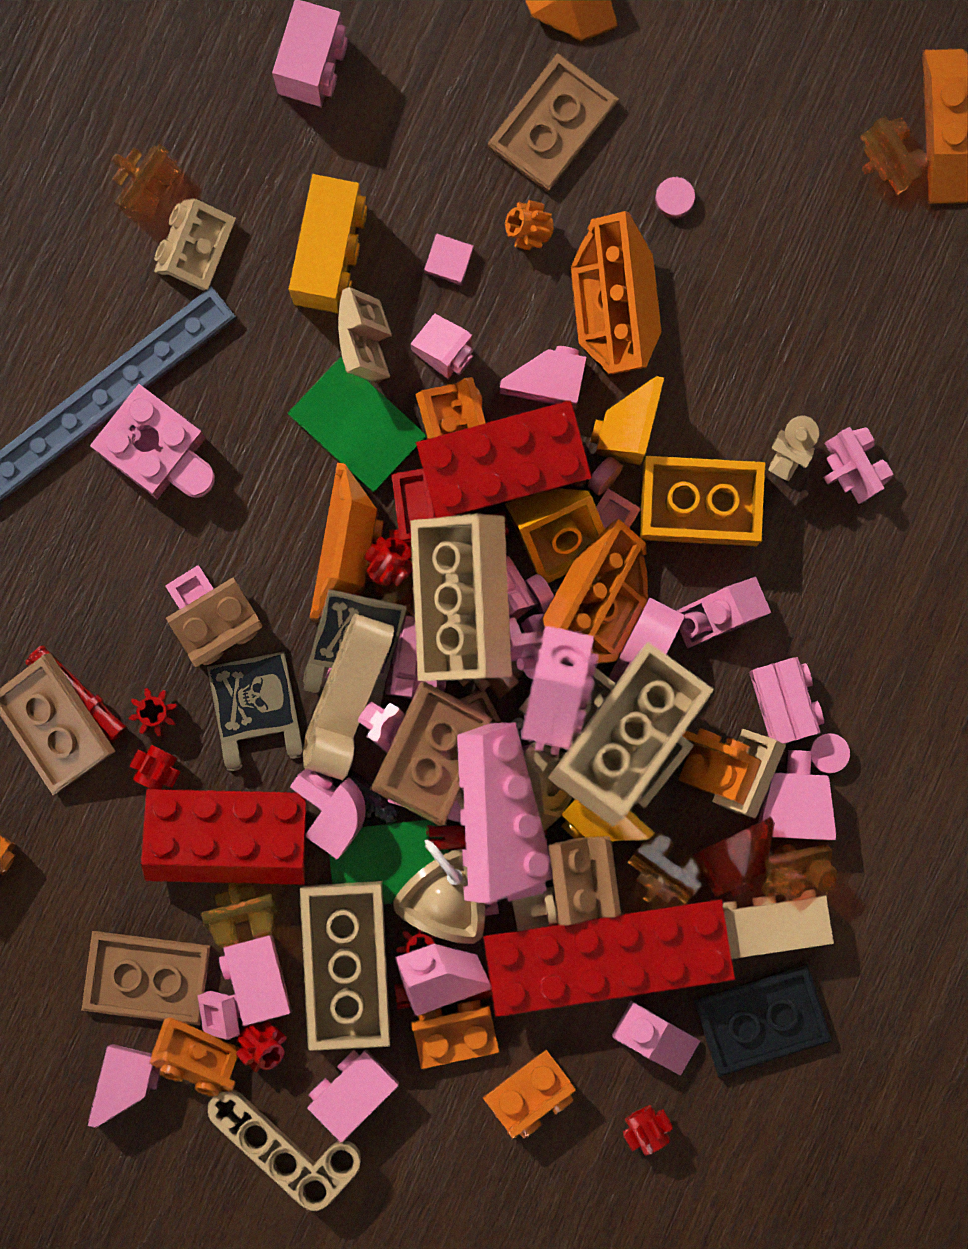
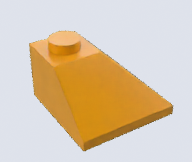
(628, 424)
(555, 528)
(585, 823)

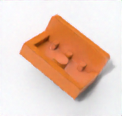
(450, 407)
(194, 1056)

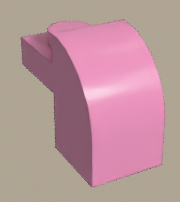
(656, 625)
(341, 810)

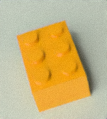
(327, 243)
(702, 501)

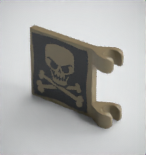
(332, 628)
(254, 701)

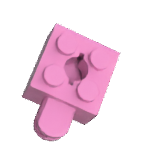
(155, 446)
(560, 689)

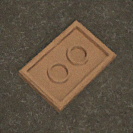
(552, 123)
(52, 724)
(423, 758)
(145, 977)

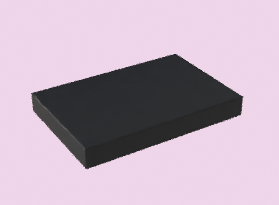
(762, 1020)

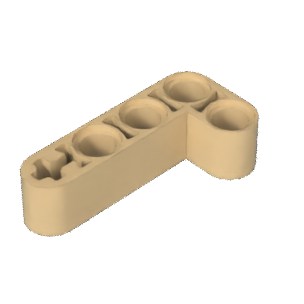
(330, 735)
(279, 1143)

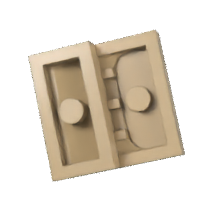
(360, 329)

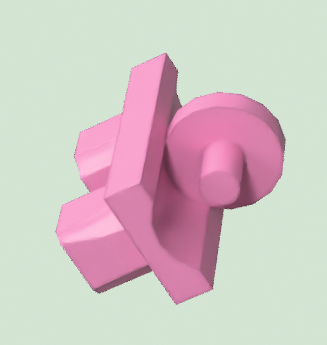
(852, 466)
(527, 646)
(382, 723)

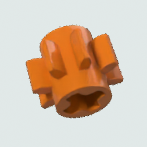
(529, 225)

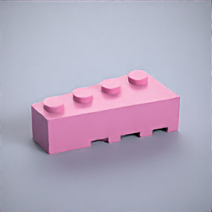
(500, 815)

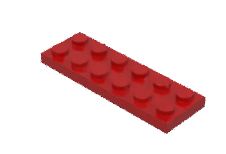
(609, 957)

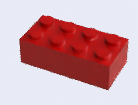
(504, 460)
(224, 837)

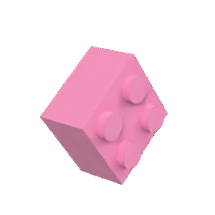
(309, 53)

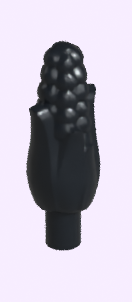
(375, 804)

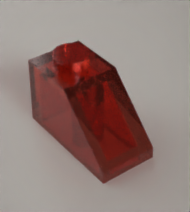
(737, 859)

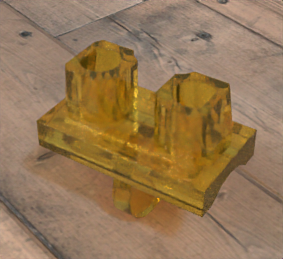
(223, 919)

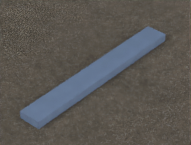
(110, 388)

